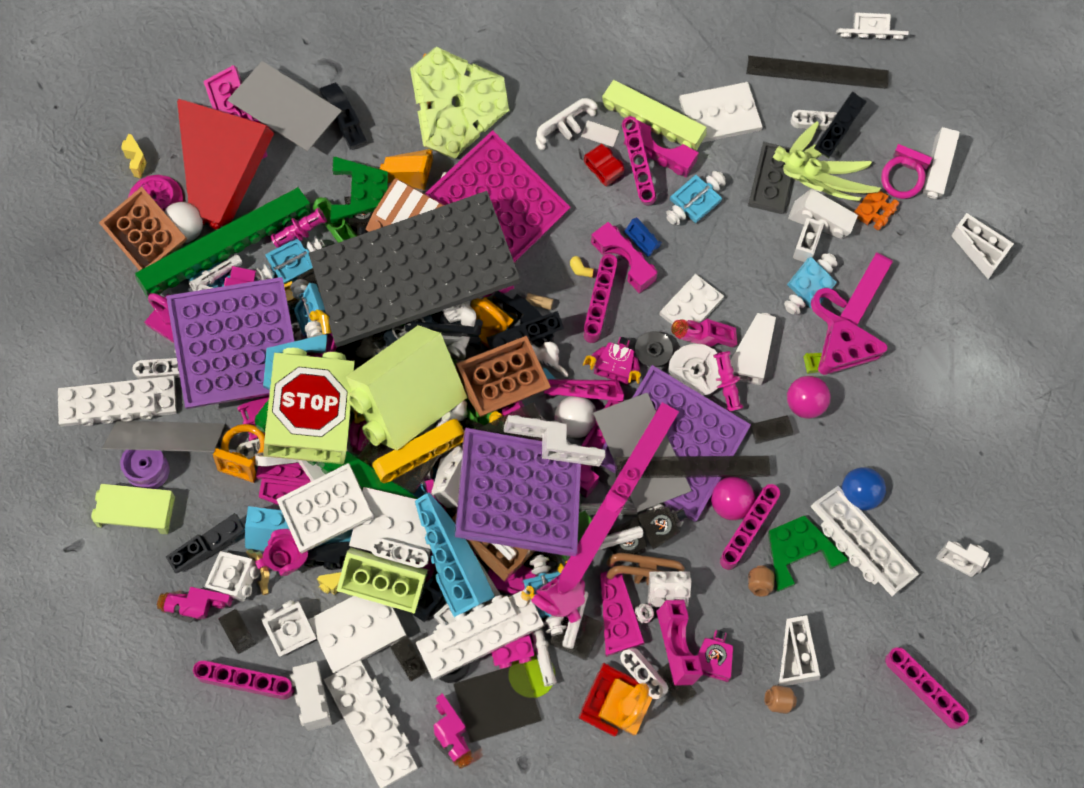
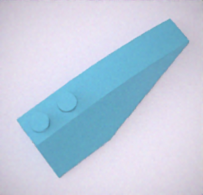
(263, 521)
(456, 564)

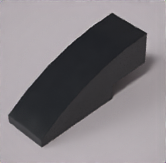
(429, 599)

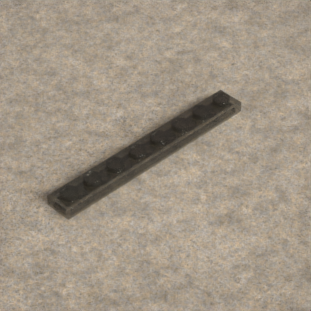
(817, 72)
(702, 466)

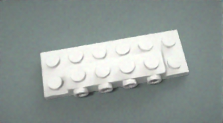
(117, 401)
(863, 542)
(478, 633)
(371, 724)

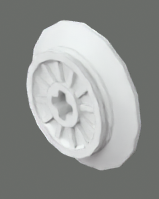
(695, 357)

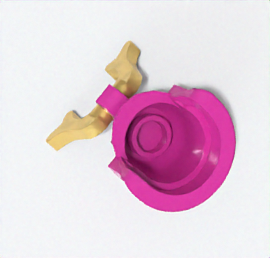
(280, 555)

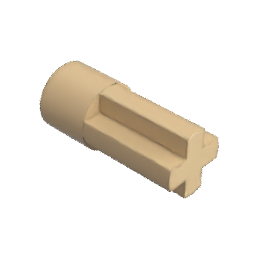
(539, 301)

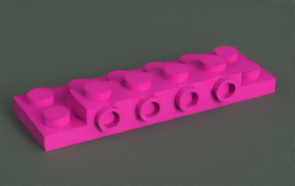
(219, 90)

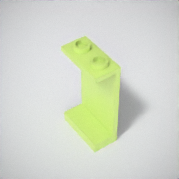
(133, 507)

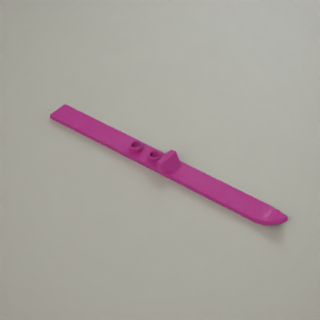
(616, 498)

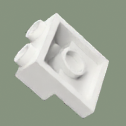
(966, 560)
(232, 576)
(668, 586)
(288, 627)

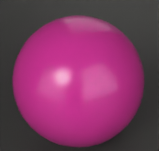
(808, 397)
(732, 498)

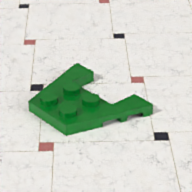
(367, 188)
(795, 542)

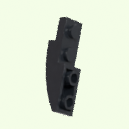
(347, 119)
(840, 124)
(519, 309)
(532, 329)
(206, 545)
(329, 555)

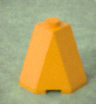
(409, 168)

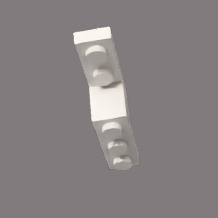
(554, 440)

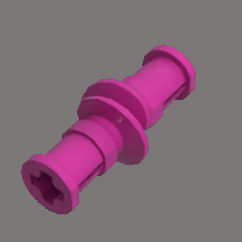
(299, 228)
(728, 381)

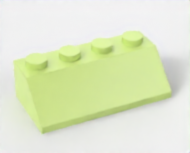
(381, 580)

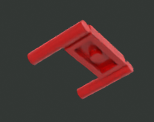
(598, 695)

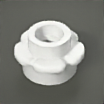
(647, 615)

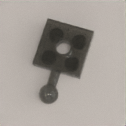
(583, 645)

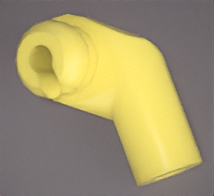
(579, 269)

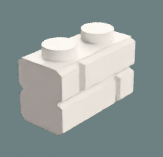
(808, 239)

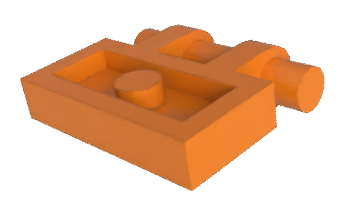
(871, 205)

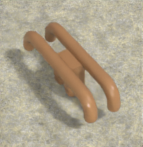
(646, 565)

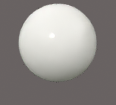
(186, 219)
(577, 414)

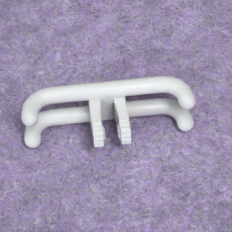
(565, 116)

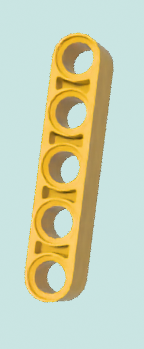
(419, 451)

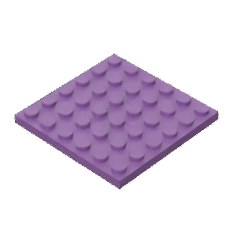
(225, 338)
(698, 430)
(516, 495)

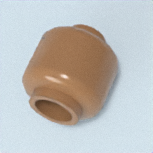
(761, 581)
(780, 699)

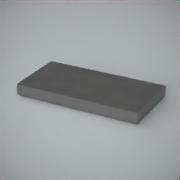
(770, 182)

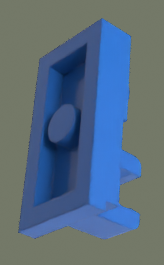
(642, 237)

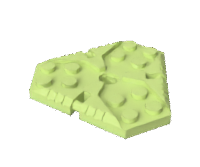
(478, 99)

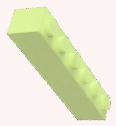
(657, 116)

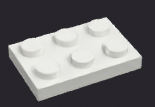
(692, 302)

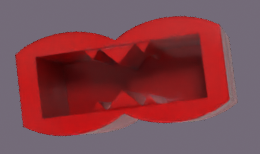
(604, 165)

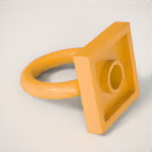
(493, 318)
(236, 463)
(626, 705)

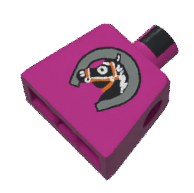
(716, 657)

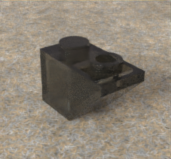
(408, 659)

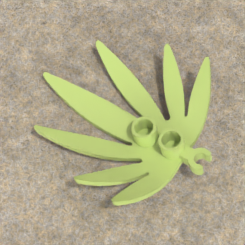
(813, 173)

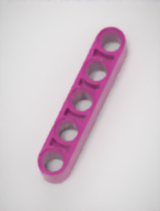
(634, 153)
(866, 288)
(604, 291)
(751, 518)
(236, 673)
(937, 691)

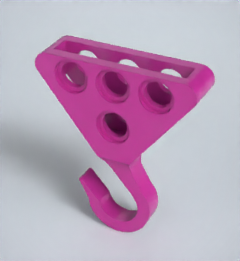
(855, 341)

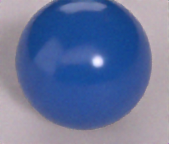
(864, 488)

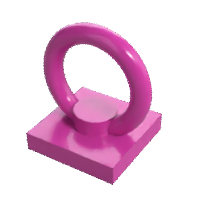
(912, 160)
(159, 319)

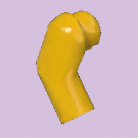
(323, 319)

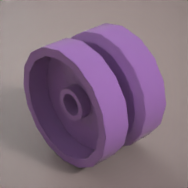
(145, 468)

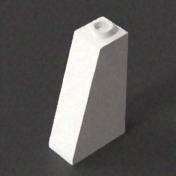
(941, 162)
(753, 351)

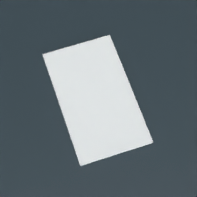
(600, 133)

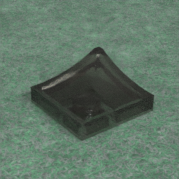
(359, 351)

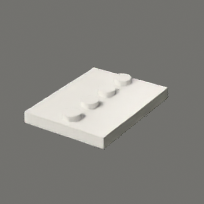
(723, 111)
(325, 508)
(393, 520)
(355, 631)

